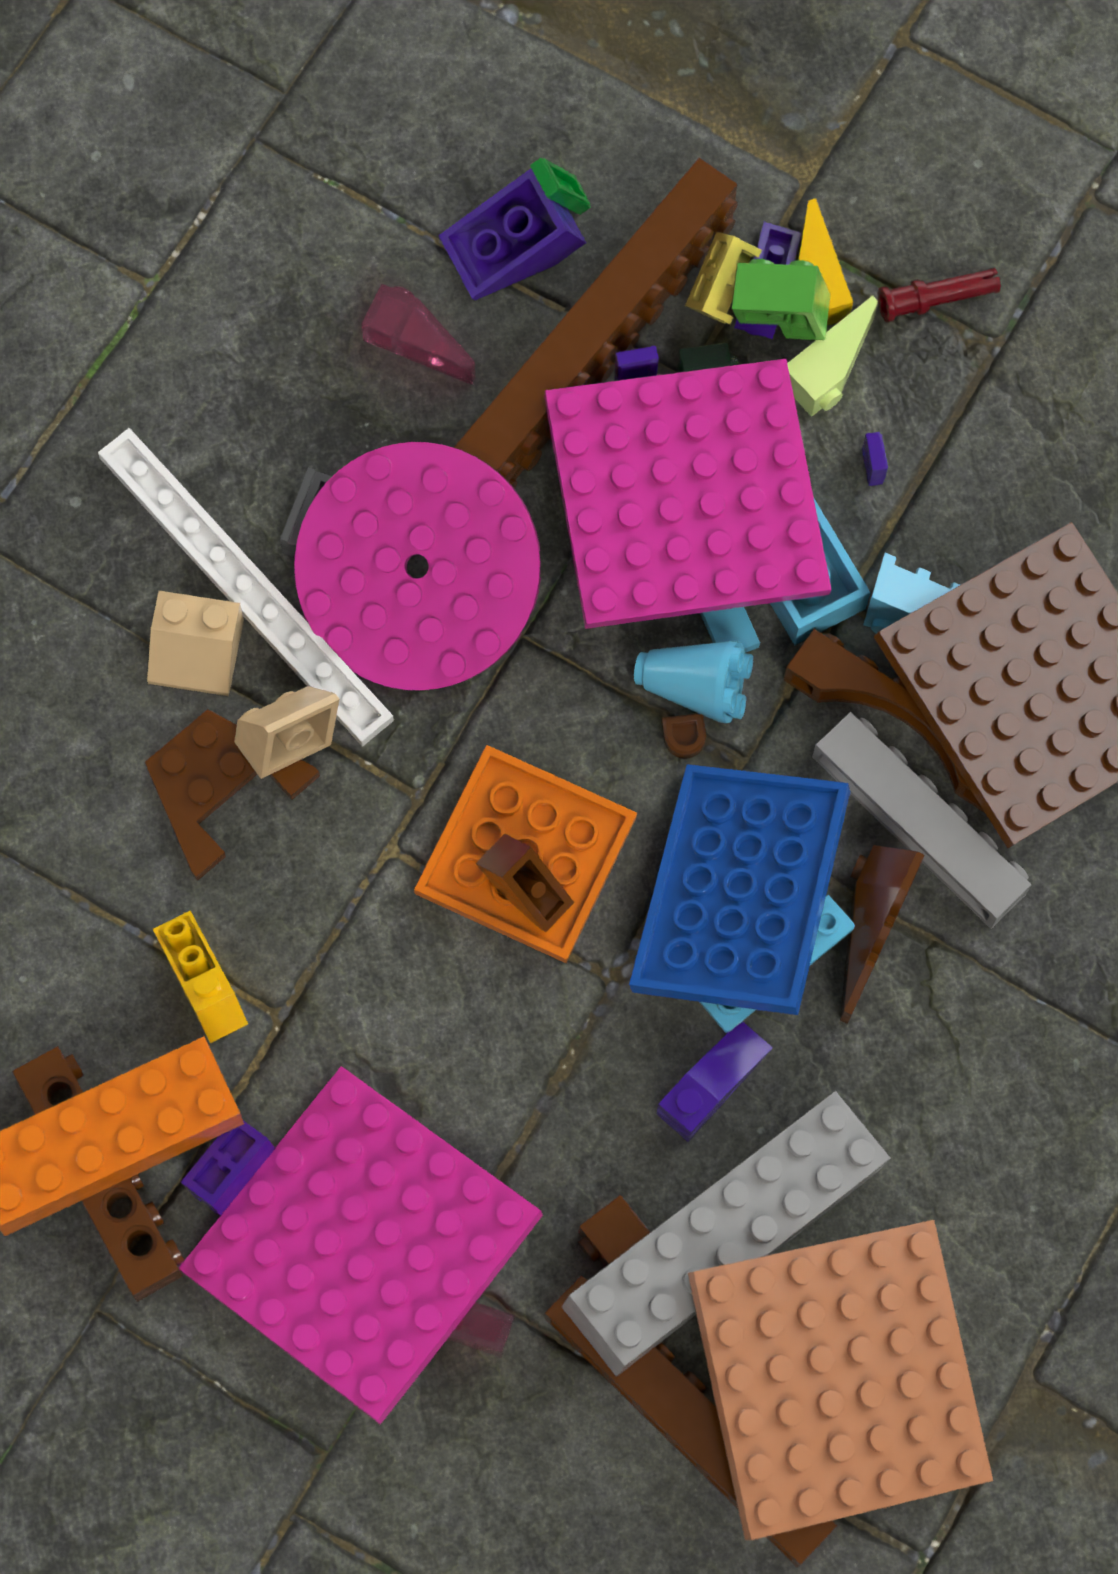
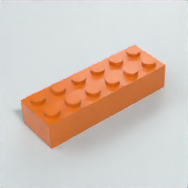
(112, 1133)

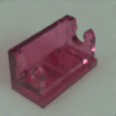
(484, 1329)

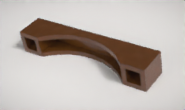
(833, 674)

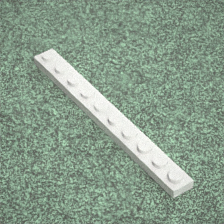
(244, 584)

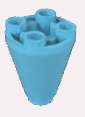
(698, 677)

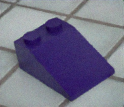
(511, 237)

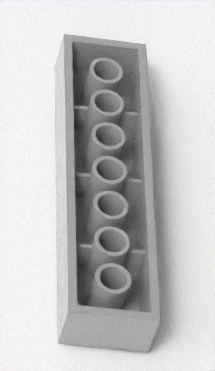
(737, 1219)

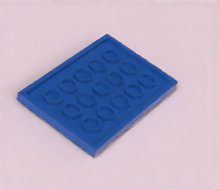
(741, 889)

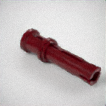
(920, 296)

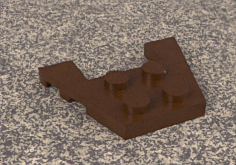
(201, 773)

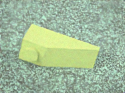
(825, 365)

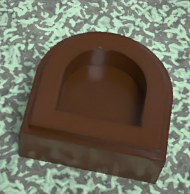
(684, 735)

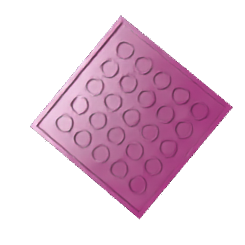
(686, 493)
(361, 1244)

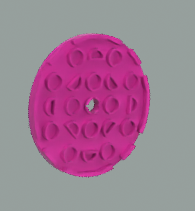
(477, 552)

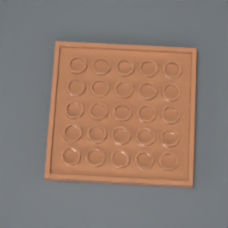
(839, 1379)

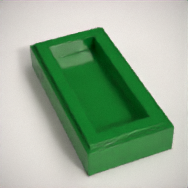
(560, 186)

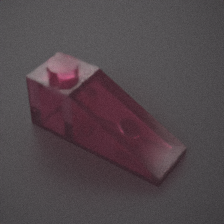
(410, 330)

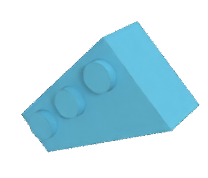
(900, 593)

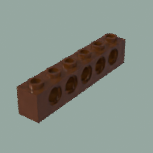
(142, 1274)

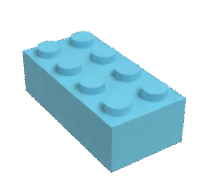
(846, 598)

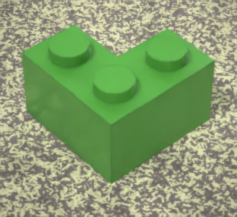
(783, 296)

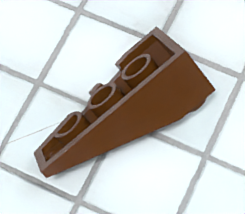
(876, 901)

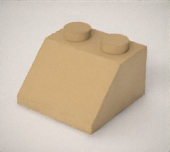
(194, 643)
(287, 729)

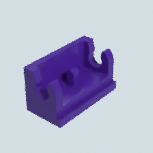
(228, 1166)

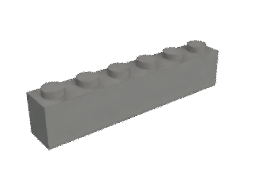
(922, 819)

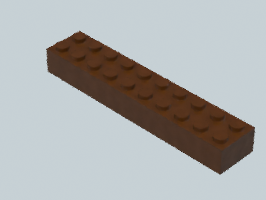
(606, 318)

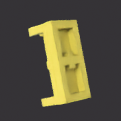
(716, 280)

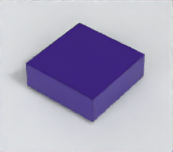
(874, 458)

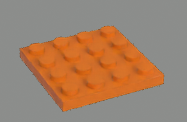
(563, 824)

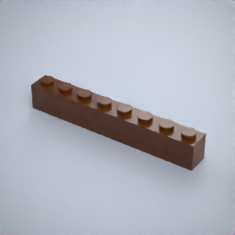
(682, 1416)

